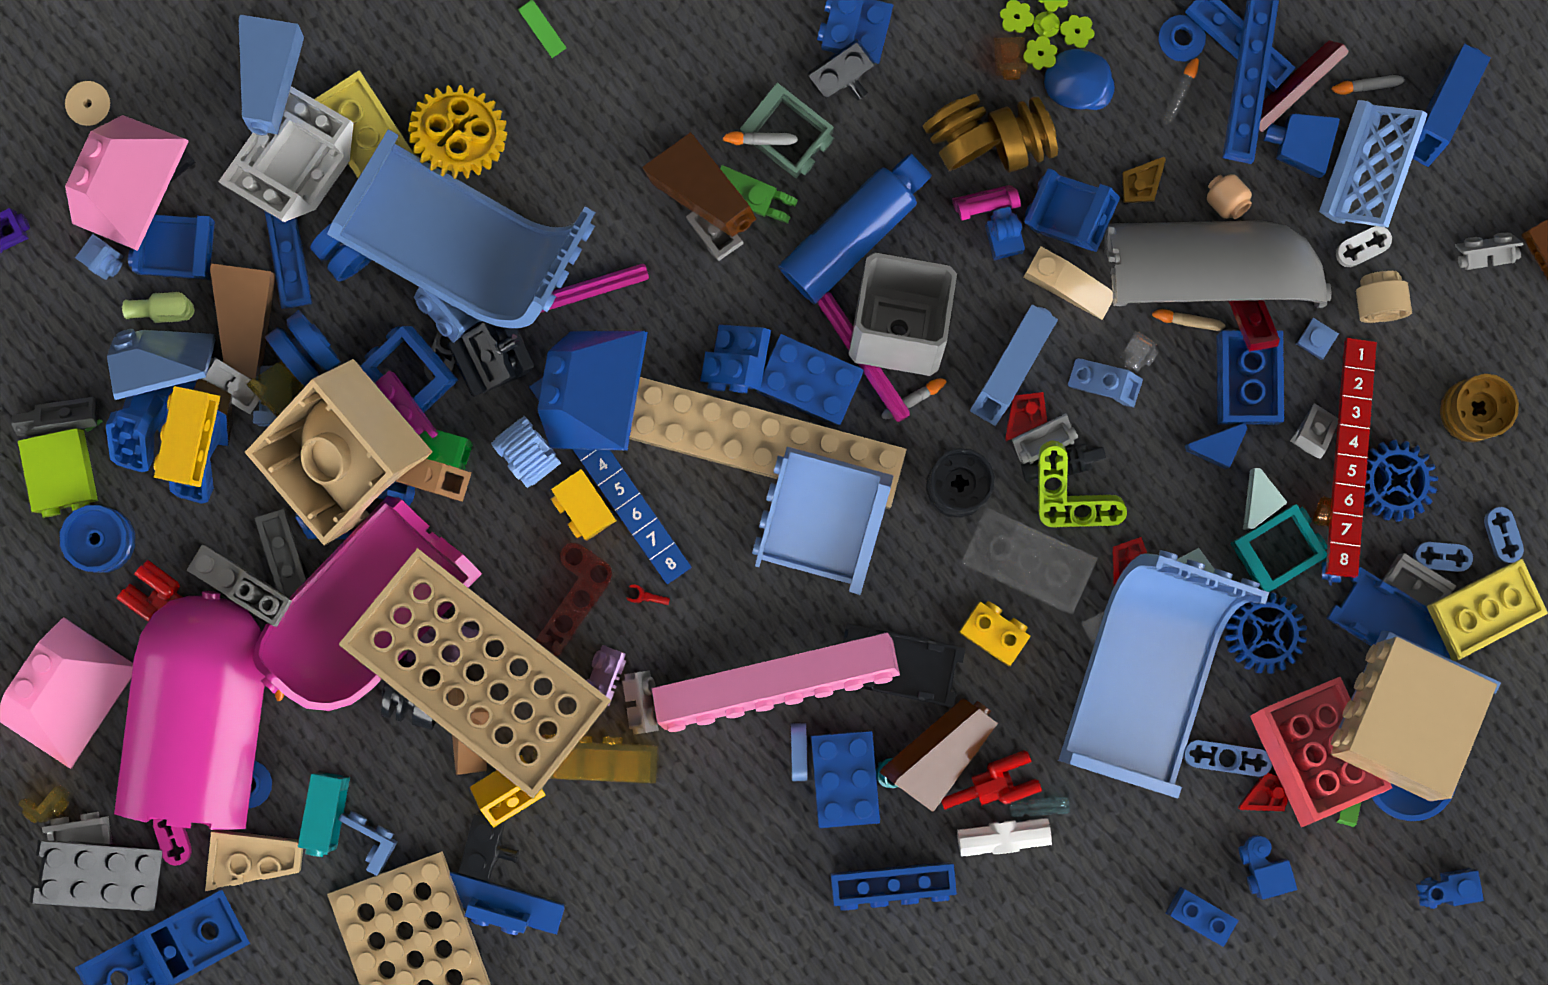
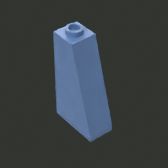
(267, 70)
(1014, 364)

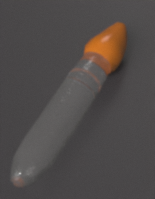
(1174, 105)

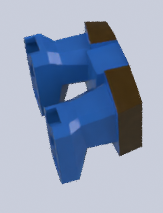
(134, 428)

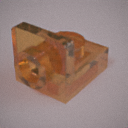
(1009, 57)

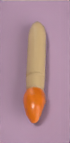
(1169, 316)

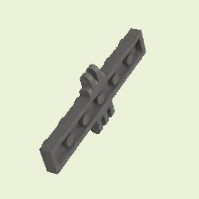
(281, 551)

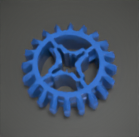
(1405, 490)
(1275, 643)

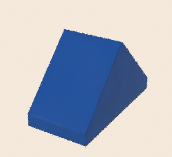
(1220, 447)

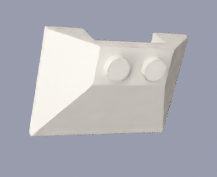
(299, 165)

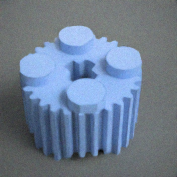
(526, 452)

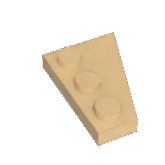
(249, 857)

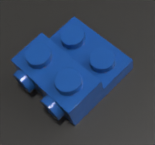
(856, 20)
(737, 359)

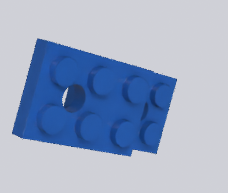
(171, 947)

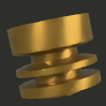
(962, 132)
(1028, 132)
(1495, 408)

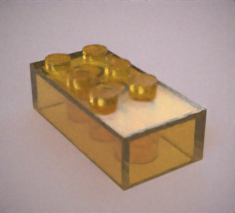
(608, 761)

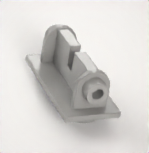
(1500, 248)
(1029, 443)
(643, 716)

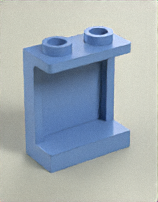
(448, 319)

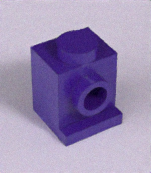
(20, 226)

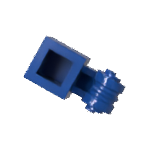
(1004, 234)
(1266, 877)
(1454, 889)

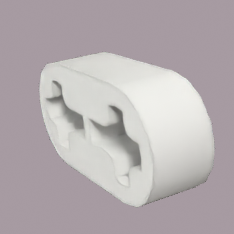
(1367, 252)

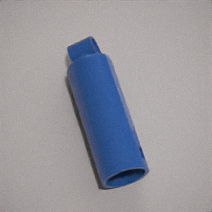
(854, 228)

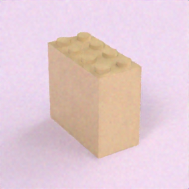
(1413, 719)

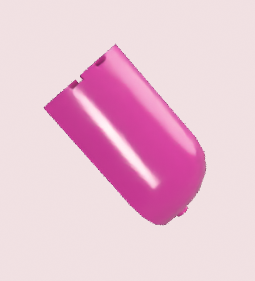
(304, 649)
(192, 716)

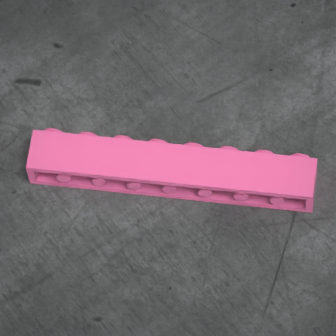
(776, 682)

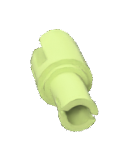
(160, 308)

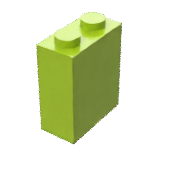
(57, 472)

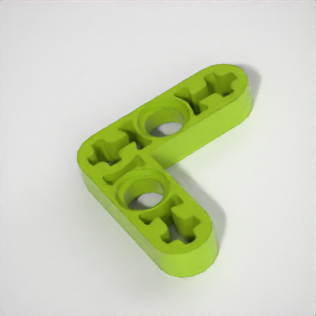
(1059, 498)

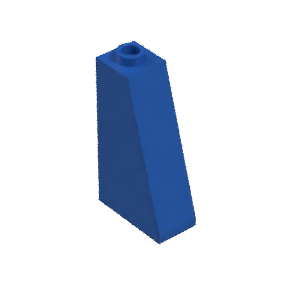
(1450, 103)

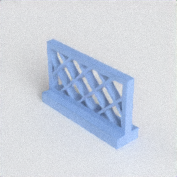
(1354, 161)

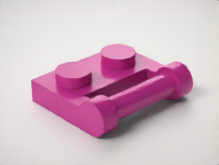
(986, 201)

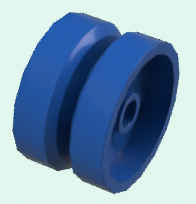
(343, 259)
(300, 351)
(115, 543)

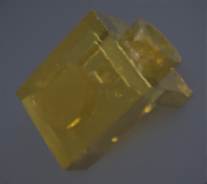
(52, 805)

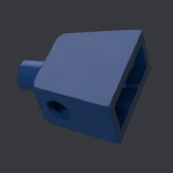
(1304, 142)

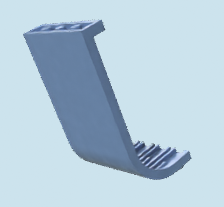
(456, 239)
(1151, 669)

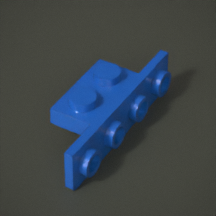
(506, 907)

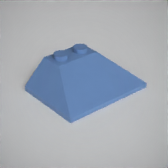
(157, 360)

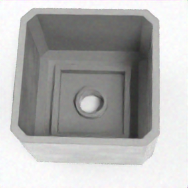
(907, 295)

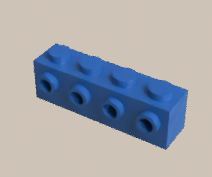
(892, 884)

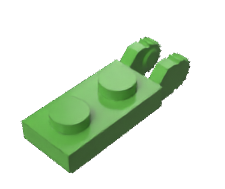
(759, 194)

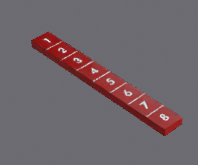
(1351, 458)

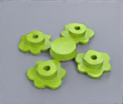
(1046, 26)

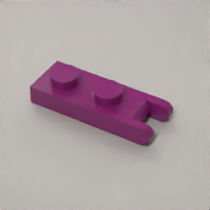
(405, 404)

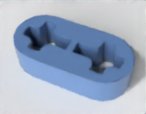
(1510, 532)
(1444, 549)
(799, 751)

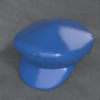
(1080, 80)

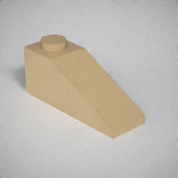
(1069, 283)

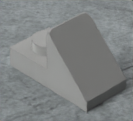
(716, 240)
(1315, 431)

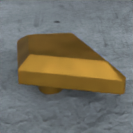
(1142, 181)

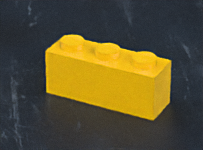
(186, 436)

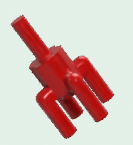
(164, 591)
(996, 784)

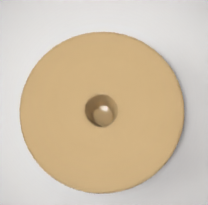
(80, 96)

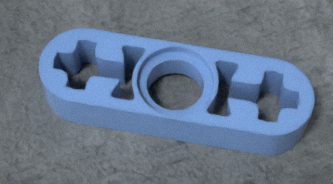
(1251, 753)

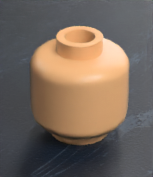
(1229, 196)

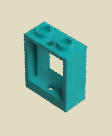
(1254, 565)
(322, 810)

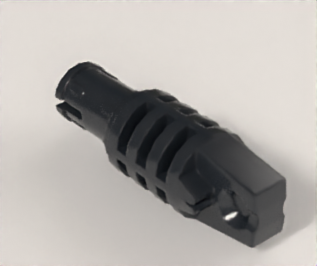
(1078, 461)

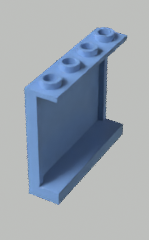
(823, 517)

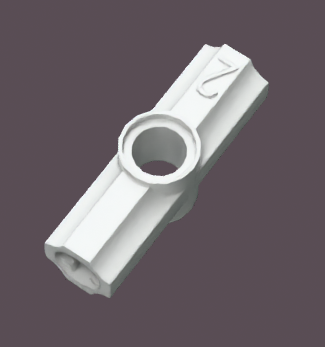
(1004, 837)

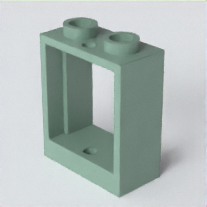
(763, 112)

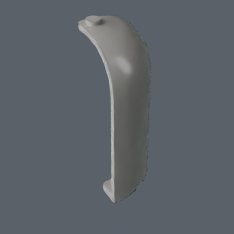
(1212, 263)

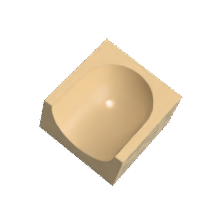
(336, 450)

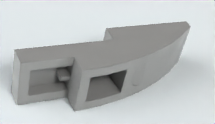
(239, 585)

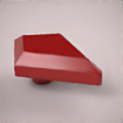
(1025, 414)
(1124, 554)
(1265, 795)

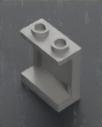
(89, 829)

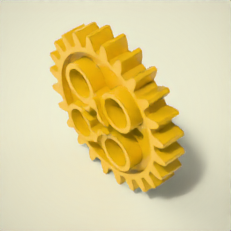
(439, 113)

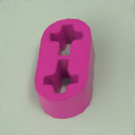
(165, 842)

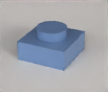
(1317, 338)

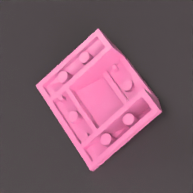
(122, 179)
(64, 691)

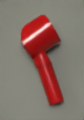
(646, 596)

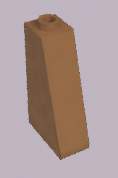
(243, 315)

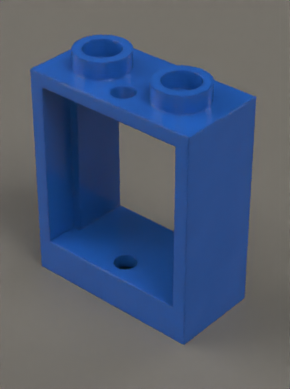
(436, 388)

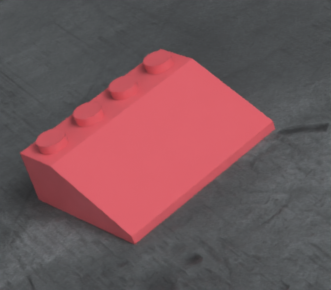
(1299, 746)

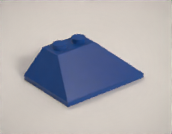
(591, 389)

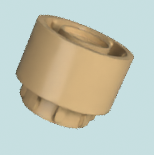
(1383, 297)

